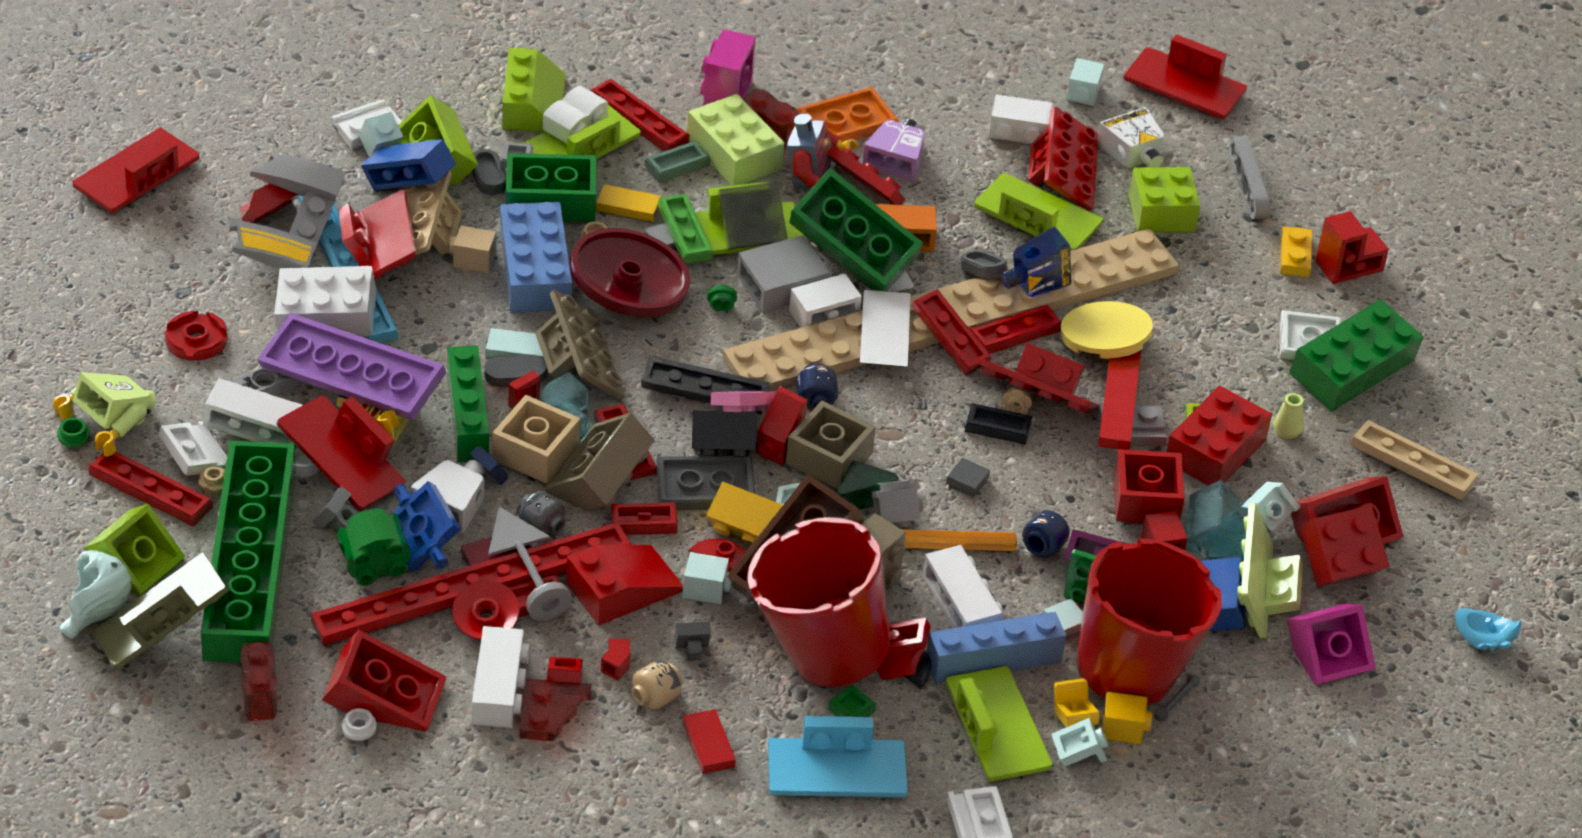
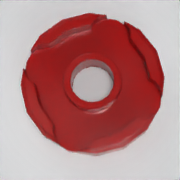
(196, 348)

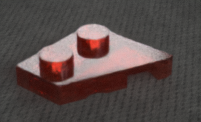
(549, 707)

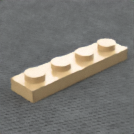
(1414, 459)

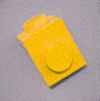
(1072, 702)

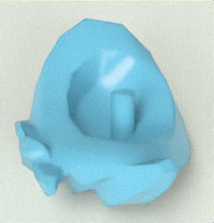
(1486, 629)

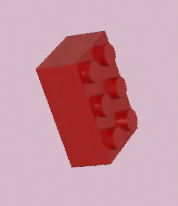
(1219, 436)

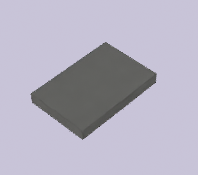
(696, 479)

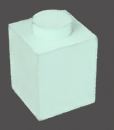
(1085, 82)
(379, 132)
(706, 578)

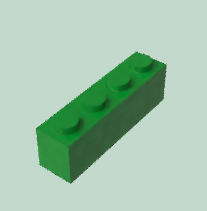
(467, 401)

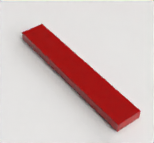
(1119, 402)

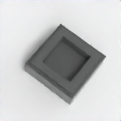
(968, 477)

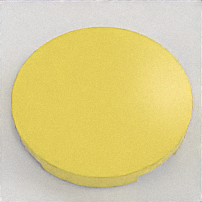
(1106, 329)

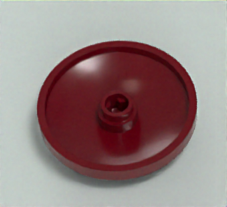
(629, 272)

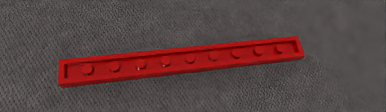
(441, 590)

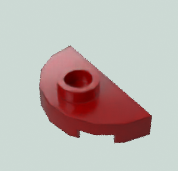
(720, 548)

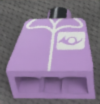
(896, 149)

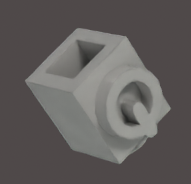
(898, 503)

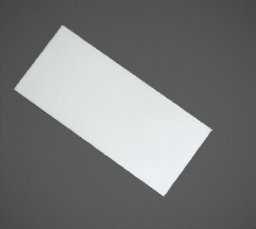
(885, 328)

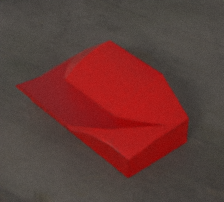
(266, 202)
(906, 646)

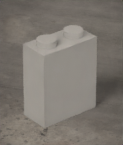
(778, 267)

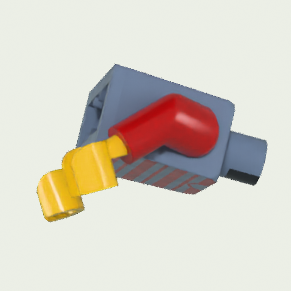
(809, 150)

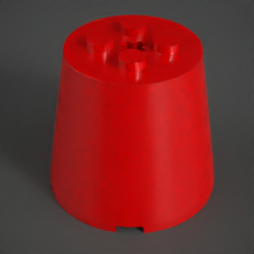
(825, 599)
(1144, 618)

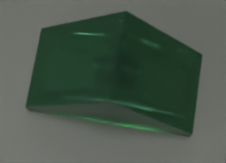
(861, 481)

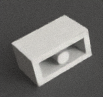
(1019, 119)
(824, 300)

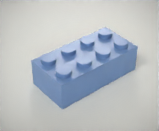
(534, 255)

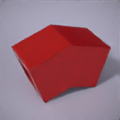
(616, 659)

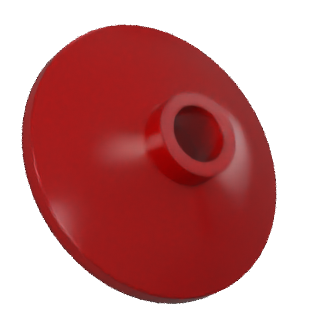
(483, 598)

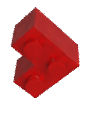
(1349, 249)

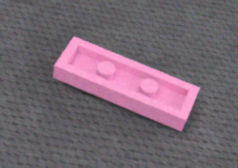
(742, 400)

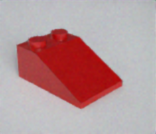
(619, 579)
(384, 683)

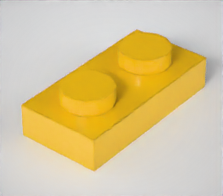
(1295, 251)

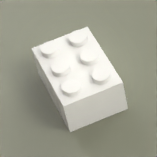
(328, 295)

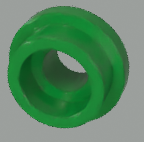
(722, 297)
(73, 432)

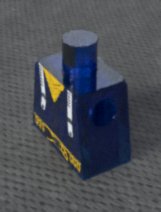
(1041, 264)

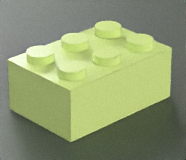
(736, 140)

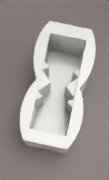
(574, 113)

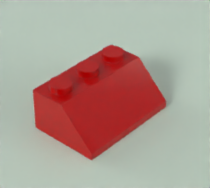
(1358, 494)

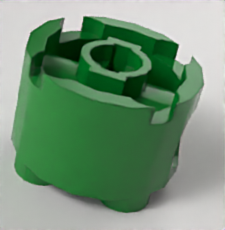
(374, 546)

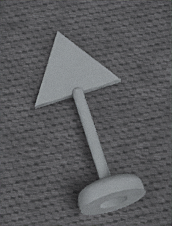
(512, 533)

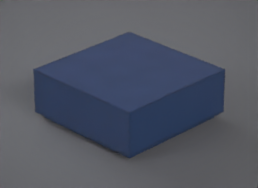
(490, 465)

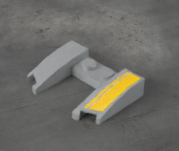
(294, 249)

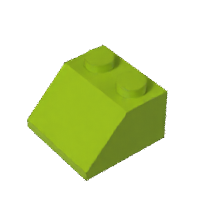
(140, 545)

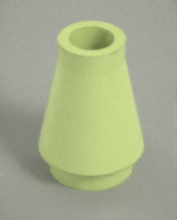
(1289, 419)

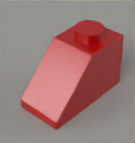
(780, 420)

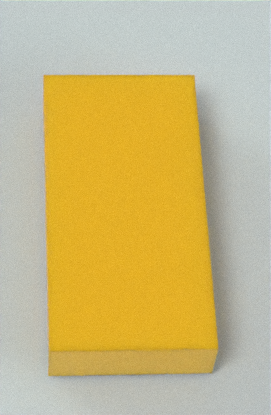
(628, 203)

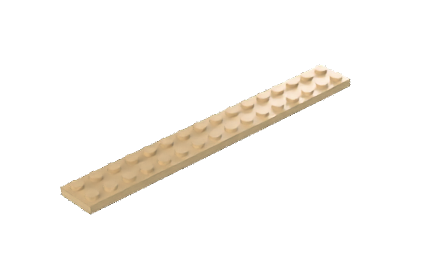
(978, 301)

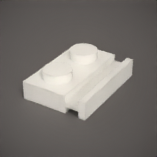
(351, 121)
(192, 447)
(979, 813)

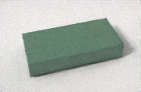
(677, 161)

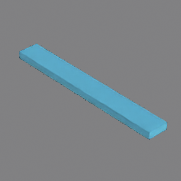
(339, 256)

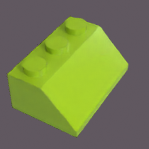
(530, 89)
(438, 121)

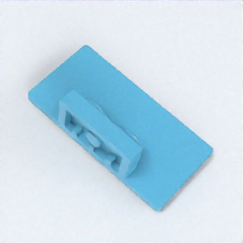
(837, 760)

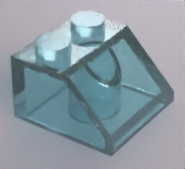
(1216, 522)

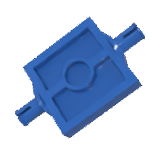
(425, 524)

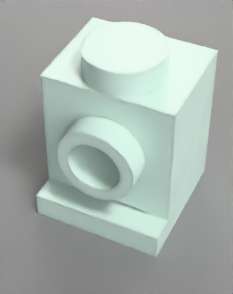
(1273, 496)

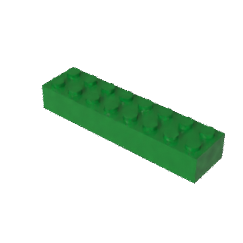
(249, 547)

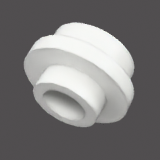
(359, 725)

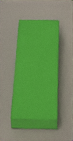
(685, 228)

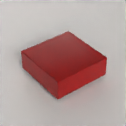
(525, 385)
(565, 669)

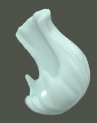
(100, 593)

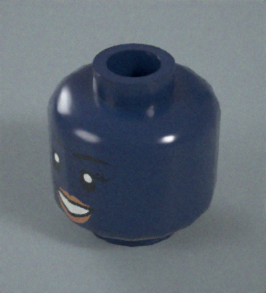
(817, 384)
(1045, 534)

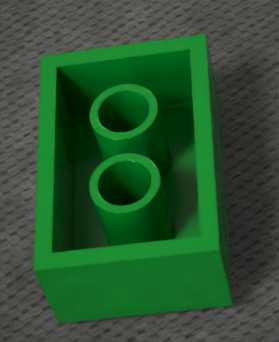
(554, 179)

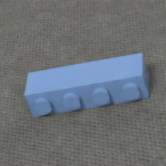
(984, 646)

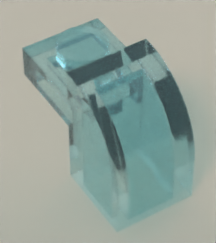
(570, 396)

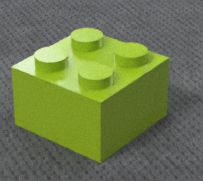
(1164, 199)

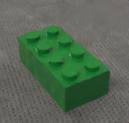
(855, 232)
(1356, 355)

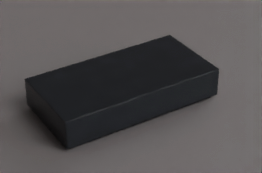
(998, 423)

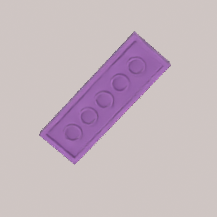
(352, 366)

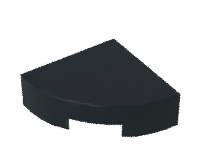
(922, 671)

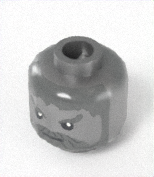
(542, 512)

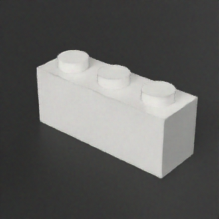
(246, 412)
(959, 588)
(499, 677)

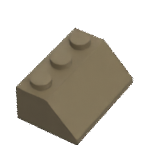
(601, 463)

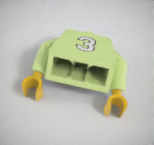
(111, 401)

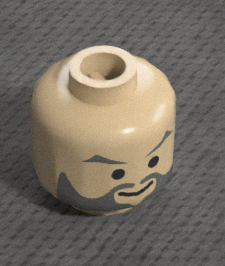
(656, 685)

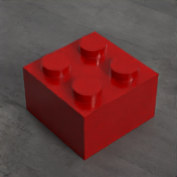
(1147, 484)
(1344, 546)

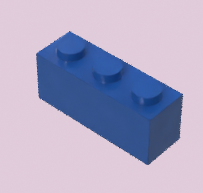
(408, 164)

